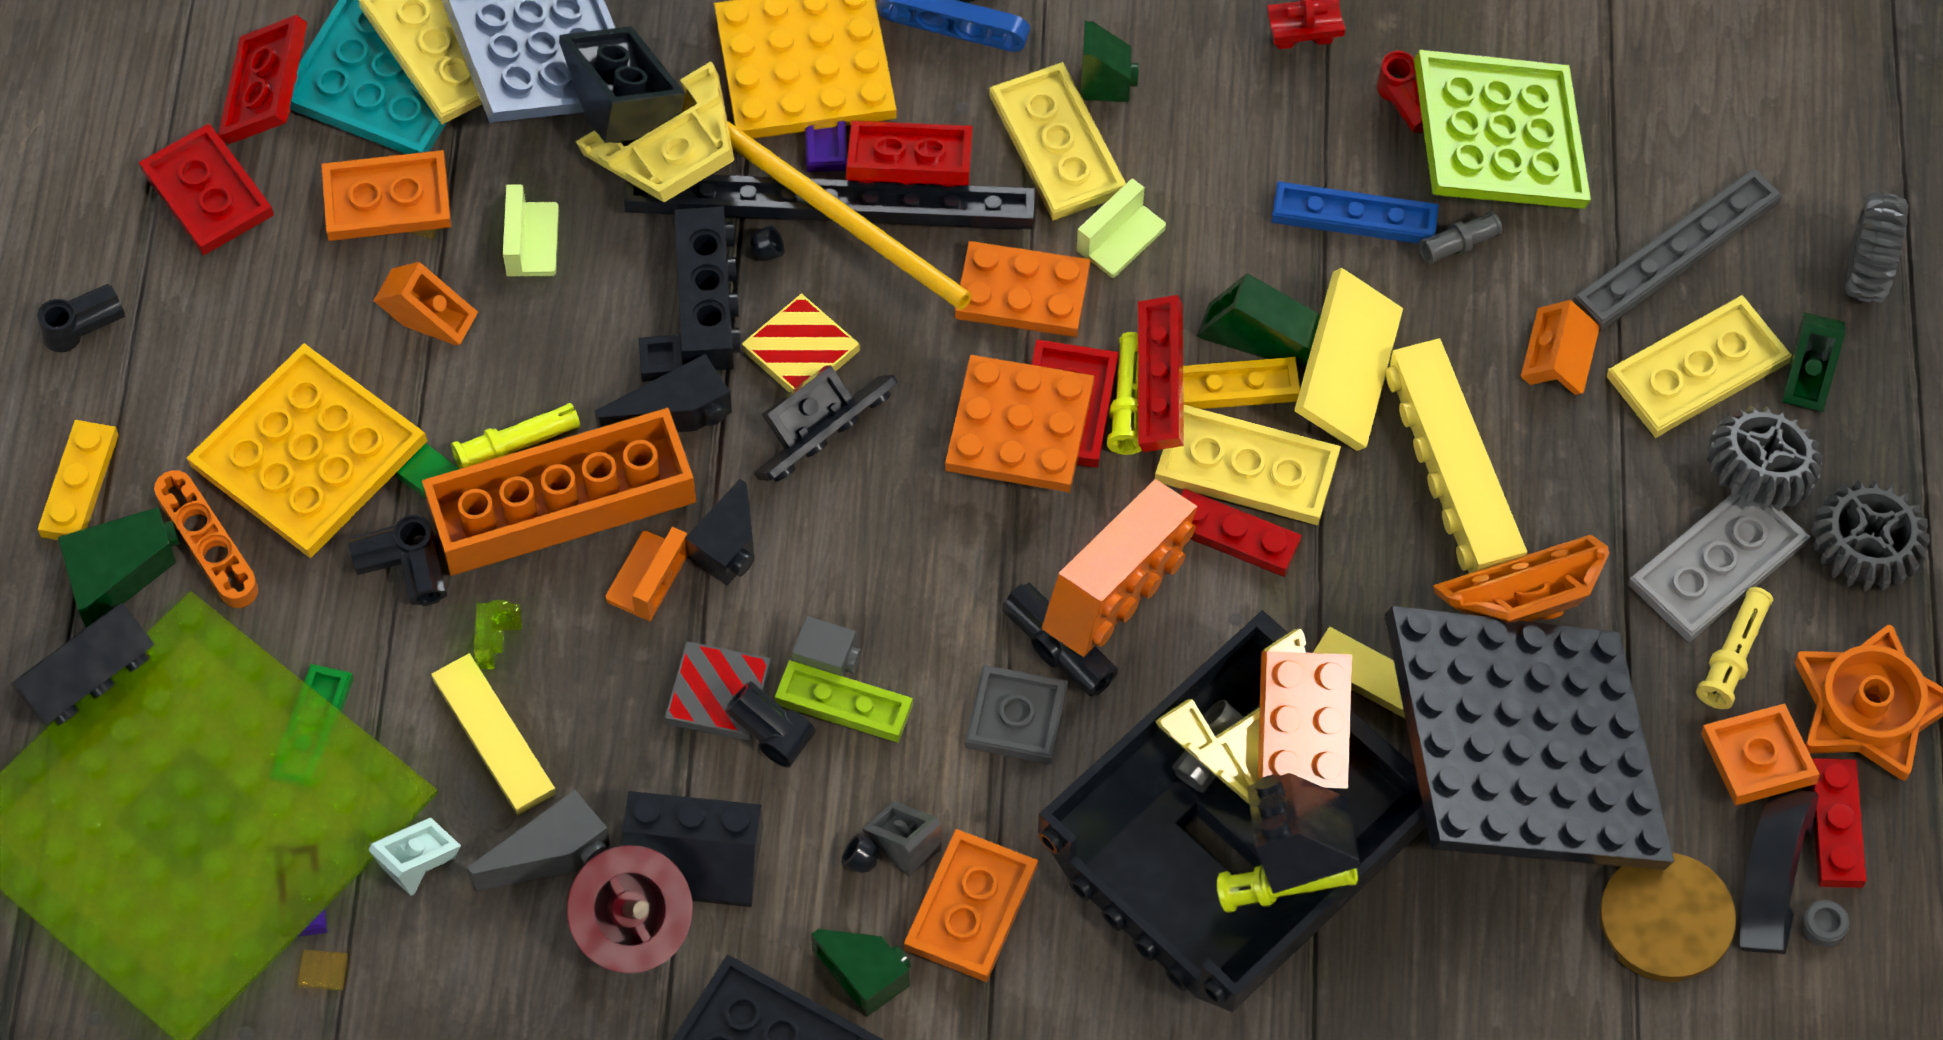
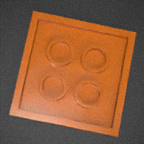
(1019, 423)

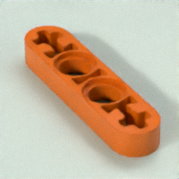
(208, 537)

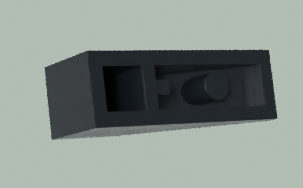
(691, 393)

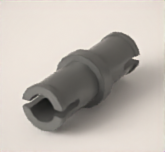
(1460, 237)

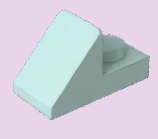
(413, 852)

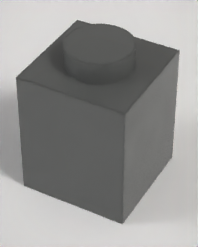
(827, 647)

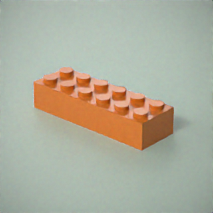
(559, 491)

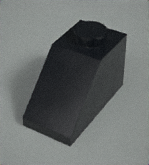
(724, 537)

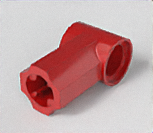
(1401, 91)

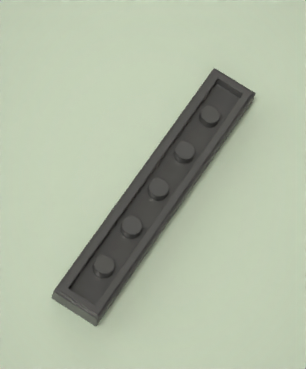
(1677, 249)

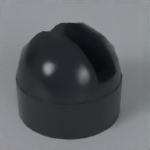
(767, 244)
(860, 854)

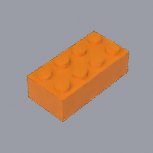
(1120, 568)

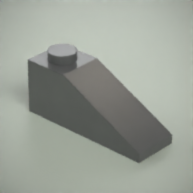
(545, 847)

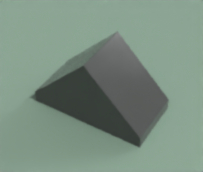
(905, 835)

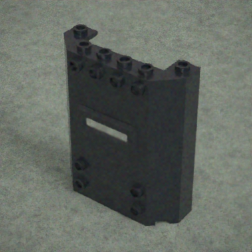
(1128, 849)

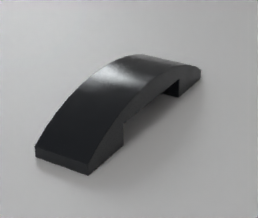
(1773, 869)

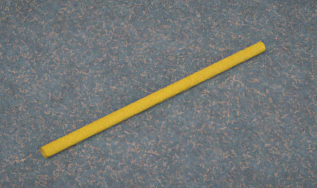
(845, 216)

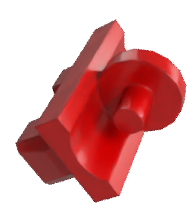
(1304, 22)

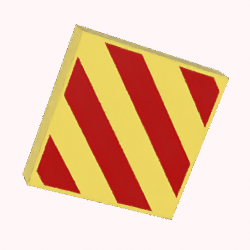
(799, 344)

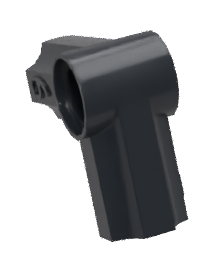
(419, 562)

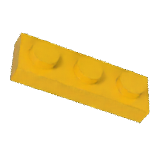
(1241, 383)
(78, 479)

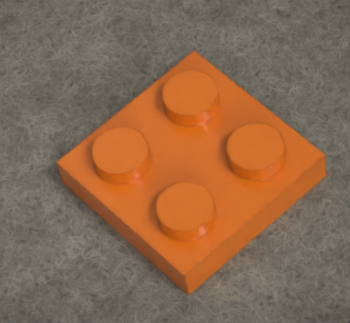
(1760, 754)

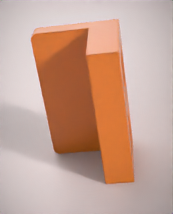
(1561, 346)
(648, 573)

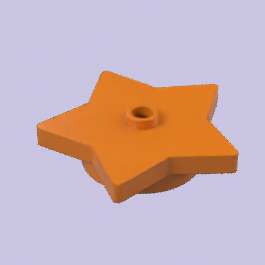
(1869, 701)

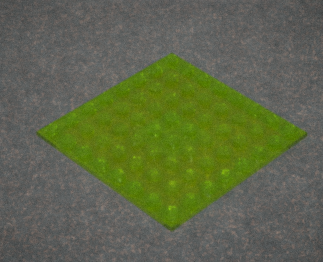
(195, 819)

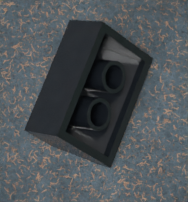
(84, 666)
(1300, 831)
(705, 838)

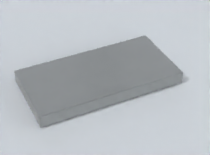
(1717, 563)

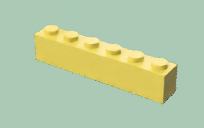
(1454, 456)

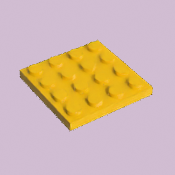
(803, 64)
(307, 450)

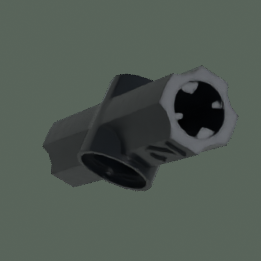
(1027, 610)

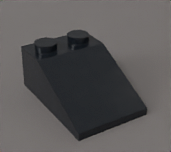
(620, 83)

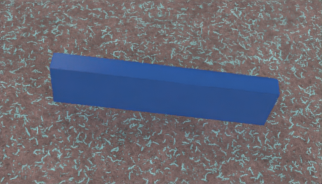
(1354, 213)

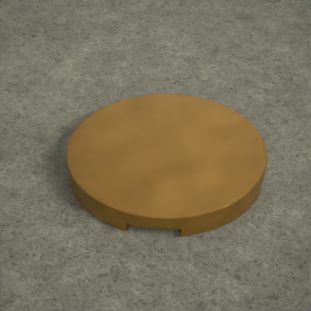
(1668, 920)

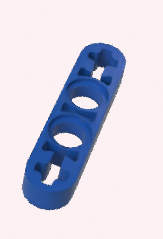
(953, 18)

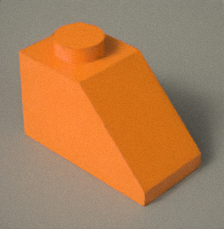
(425, 303)

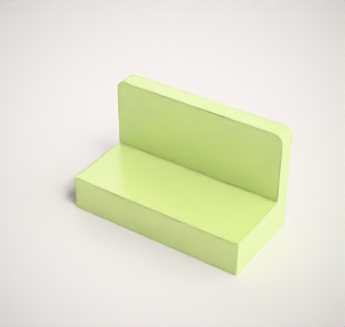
(1119, 230)
(529, 235)

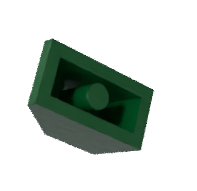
(1106, 66)
(1813, 361)
(863, 966)

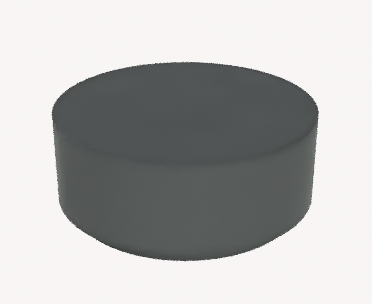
(1825, 923)

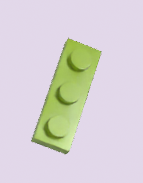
(844, 701)

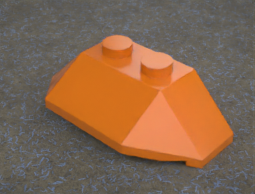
(1531, 585)

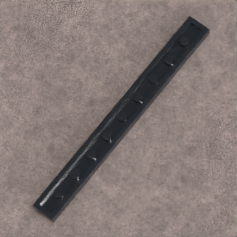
(874, 201)

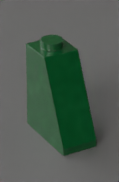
(1260, 322)
(117, 560)

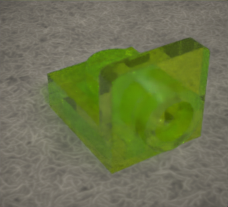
(490, 624)

